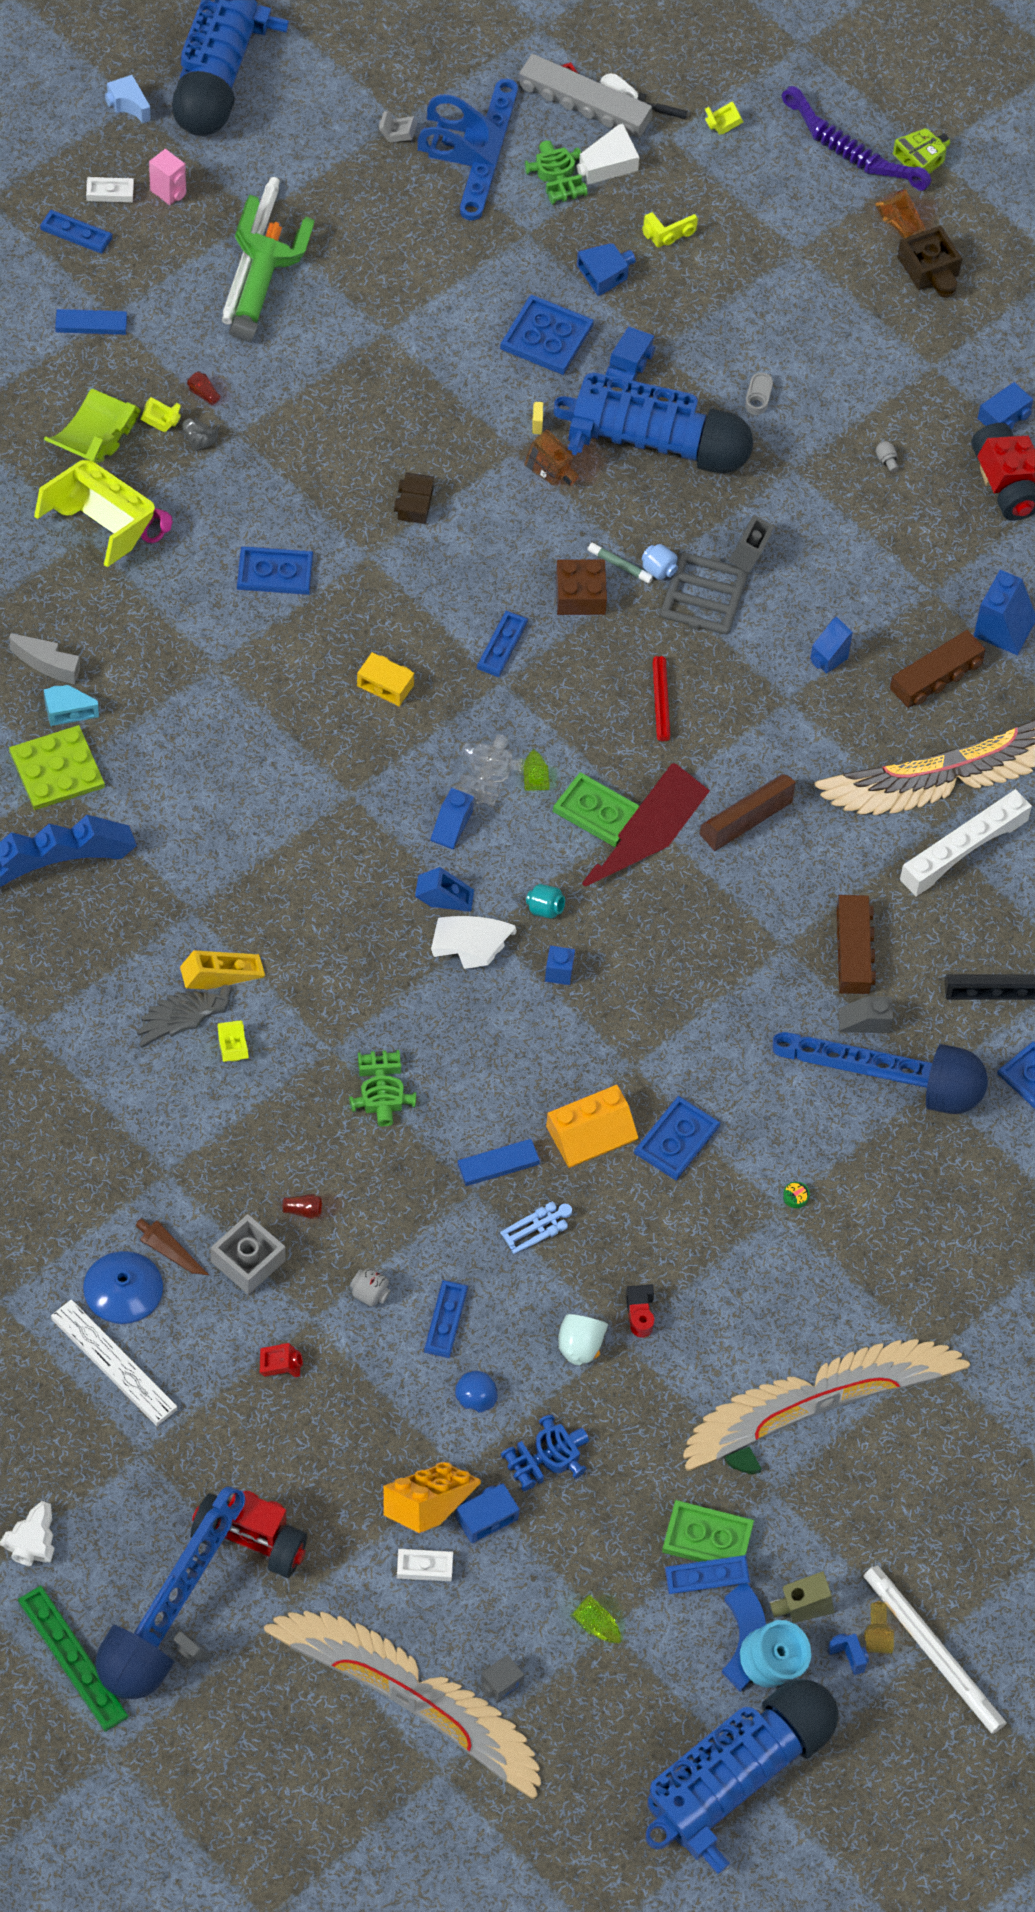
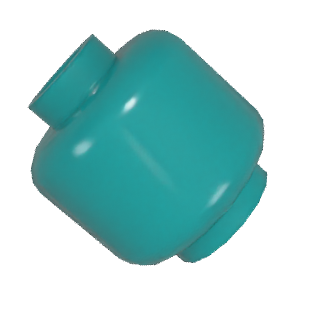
(545, 901)

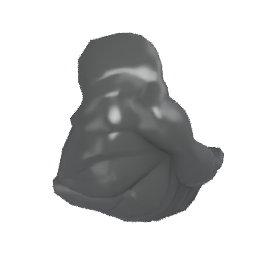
(199, 434)

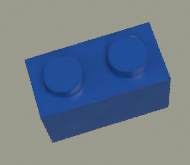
(1006, 407)
(487, 1512)

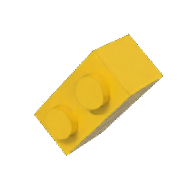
(385, 679)

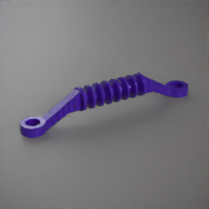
(874, 163)

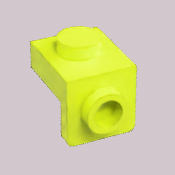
(724, 118)
(160, 415)
(232, 1041)

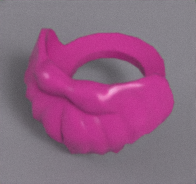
(165, 524)

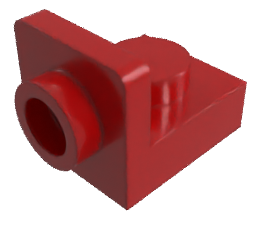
(280, 1360)

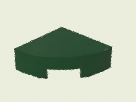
(744, 1461)

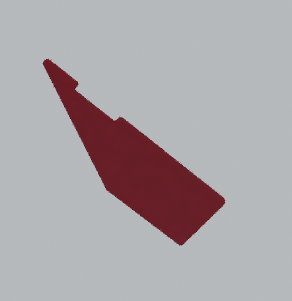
(654, 822)

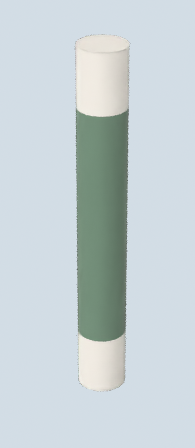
(621, 563)

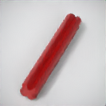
(661, 698)

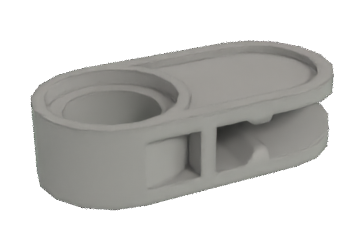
(760, 390)

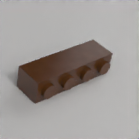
(937, 669)
(854, 944)

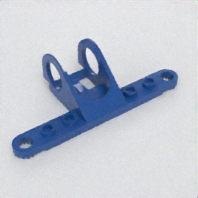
(480, 143)

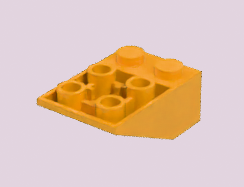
(427, 1496)

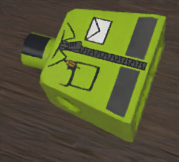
(921, 149)

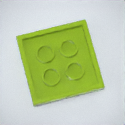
(56, 767)

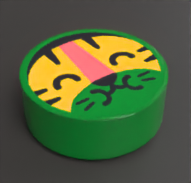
(796, 1194)

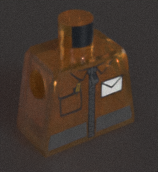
(551, 459)

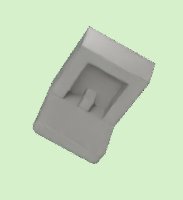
(397, 129)

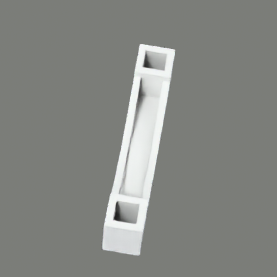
(932, 863)

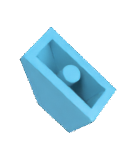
(69, 705)

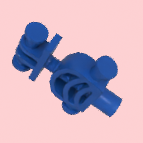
(564, 1444)

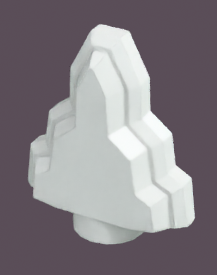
(31, 1537)

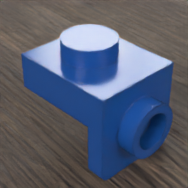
(855, 1653)

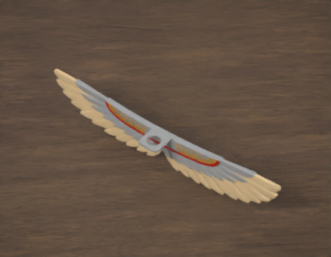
(791, 1401)
(441, 1704)

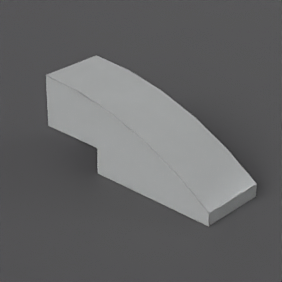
(46, 658)

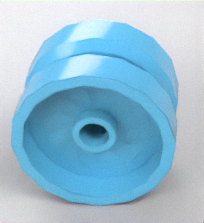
(775, 1654)

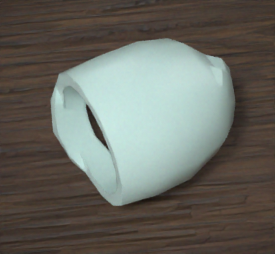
(581, 1338)

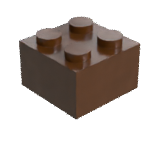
(581, 587)

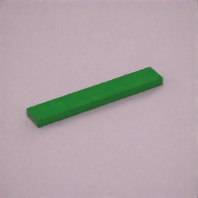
(72, 1658)

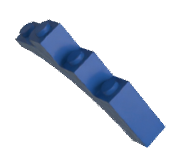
(56, 844)

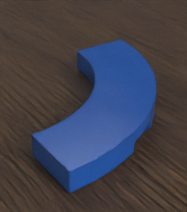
(749, 1618)

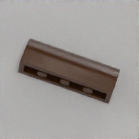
(748, 812)

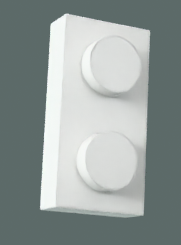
(110, 189)
(424, 1565)

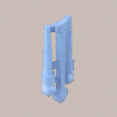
(564, 1211)

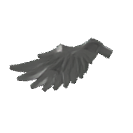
(181, 1013)

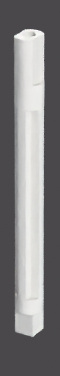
(935, 1649)

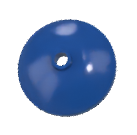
(126, 1300)

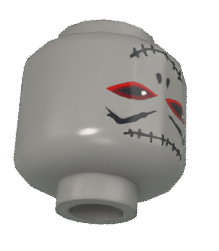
(370, 1287)

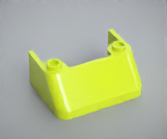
(102, 498)

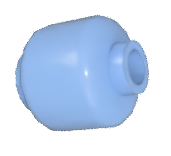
(660, 561)

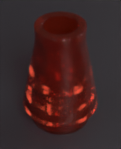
(203, 388)
(304, 1205)

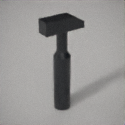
(664, 109)

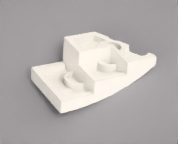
(471, 937)

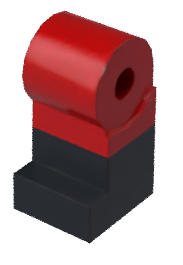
(640, 1317)

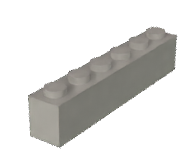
(584, 95)

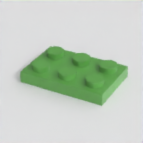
(595, 808)
(706, 1533)

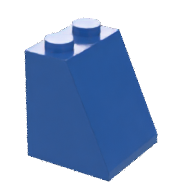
(1005, 614)

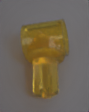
(879, 1635)

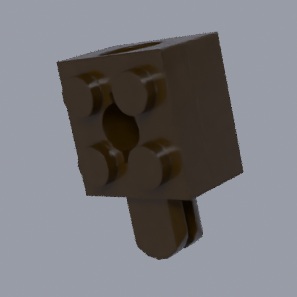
(931, 260)

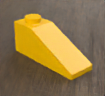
(214, 969)

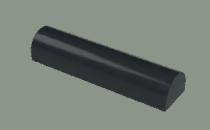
(990, 986)

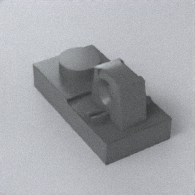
(191, 1650)

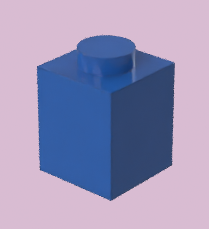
(559, 965)

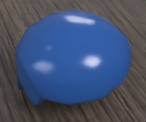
(476, 1391)

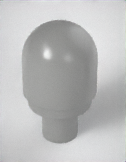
(887, 455)

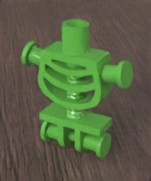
(556, 168)
(381, 1093)

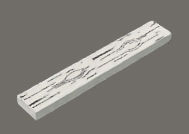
(114, 1362)

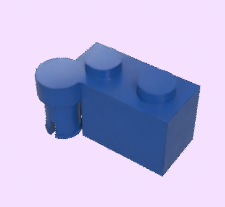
(631, 354)

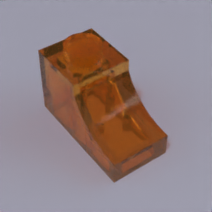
(900, 213)

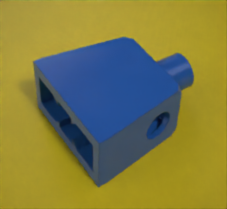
(604, 266)

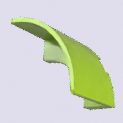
(97, 427)

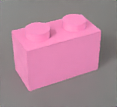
(167, 177)

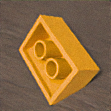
(592, 1126)

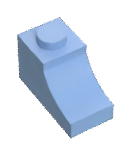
(127, 97)

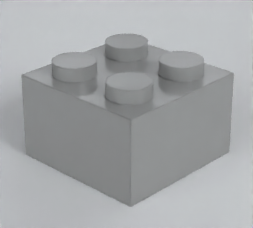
(247, 1254)

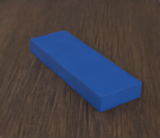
(76, 231)
(91, 321)
(502, 643)
(498, 1162)
(446, 1319)
(707, 1574)

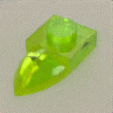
(535, 772)
(596, 1620)

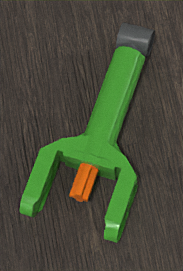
(266, 255)

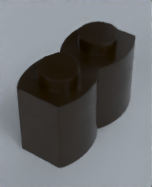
(415, 497)

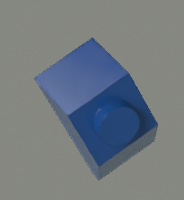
(832, 646)
(452, 818)
(444, 890)

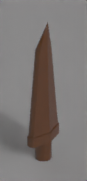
(163, 1242)

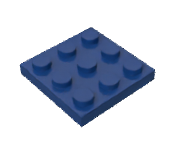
(546, 334)

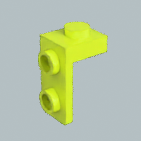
(666, 236)

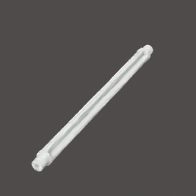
(259, 226)

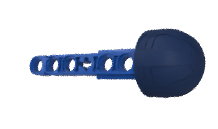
(953, 1080)
(131, 1662)

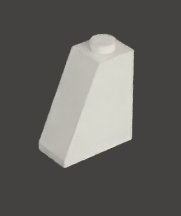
(609, 157)

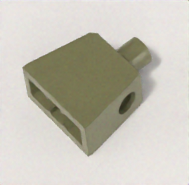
(805, 1599)

